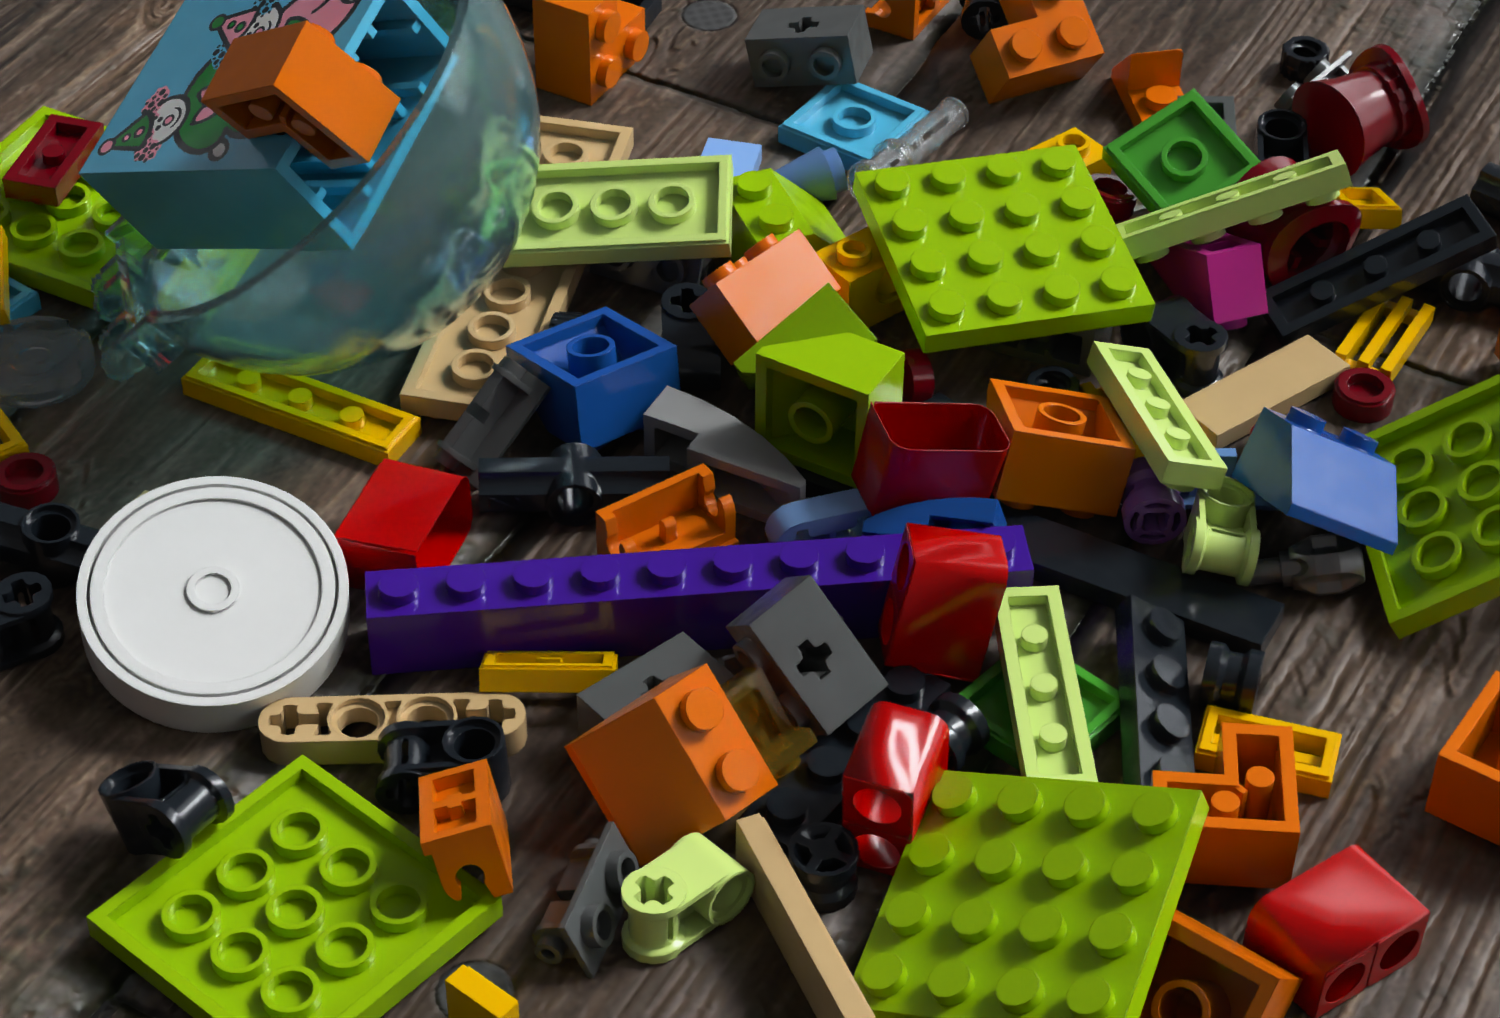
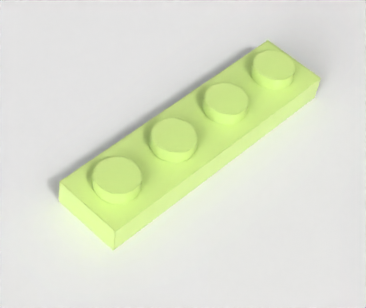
(1252, 200)
(1157, 417)
(1043, 686)

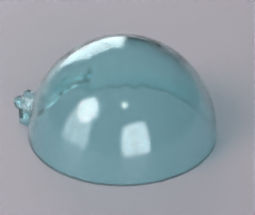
(384, 265)

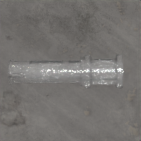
(940, 123)

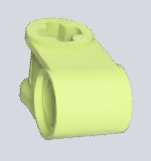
(1223, 533)
(681, 898)

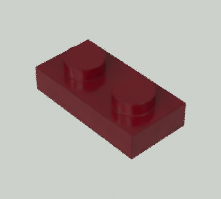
(52, 160)

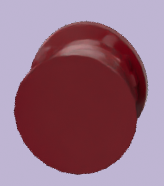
(1365, 109)
(1303, 232)

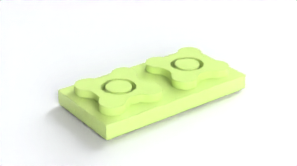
(628, 212)

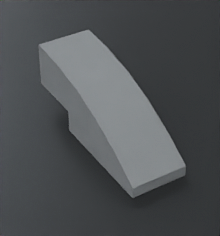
(738, 456)

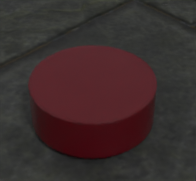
(1116, 196)
(918, 376)
(1363, 395)
(28, 480)

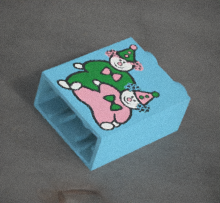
(202, 183)

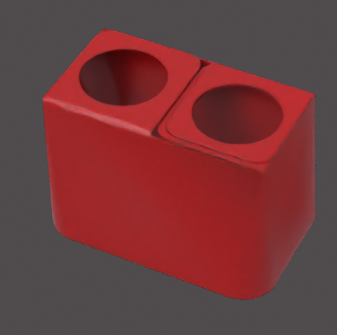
(927, 453)
(405, 520)
(943, 600)
(901, 752)
(1337, 928)

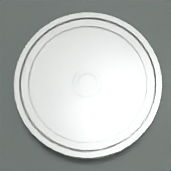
(213, 602)

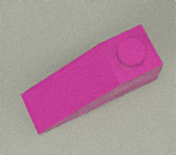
(1218, 278)

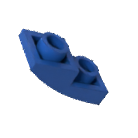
(945, 513)

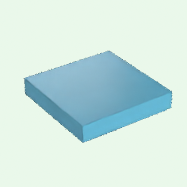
(850, 120)

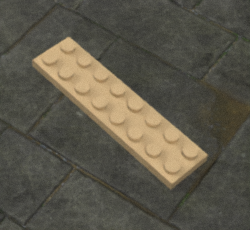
(516, 303)

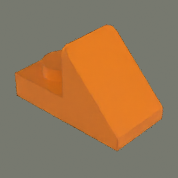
(1148, 82)

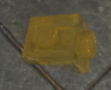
(767, 721)

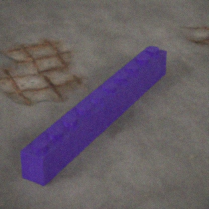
(624, 599)

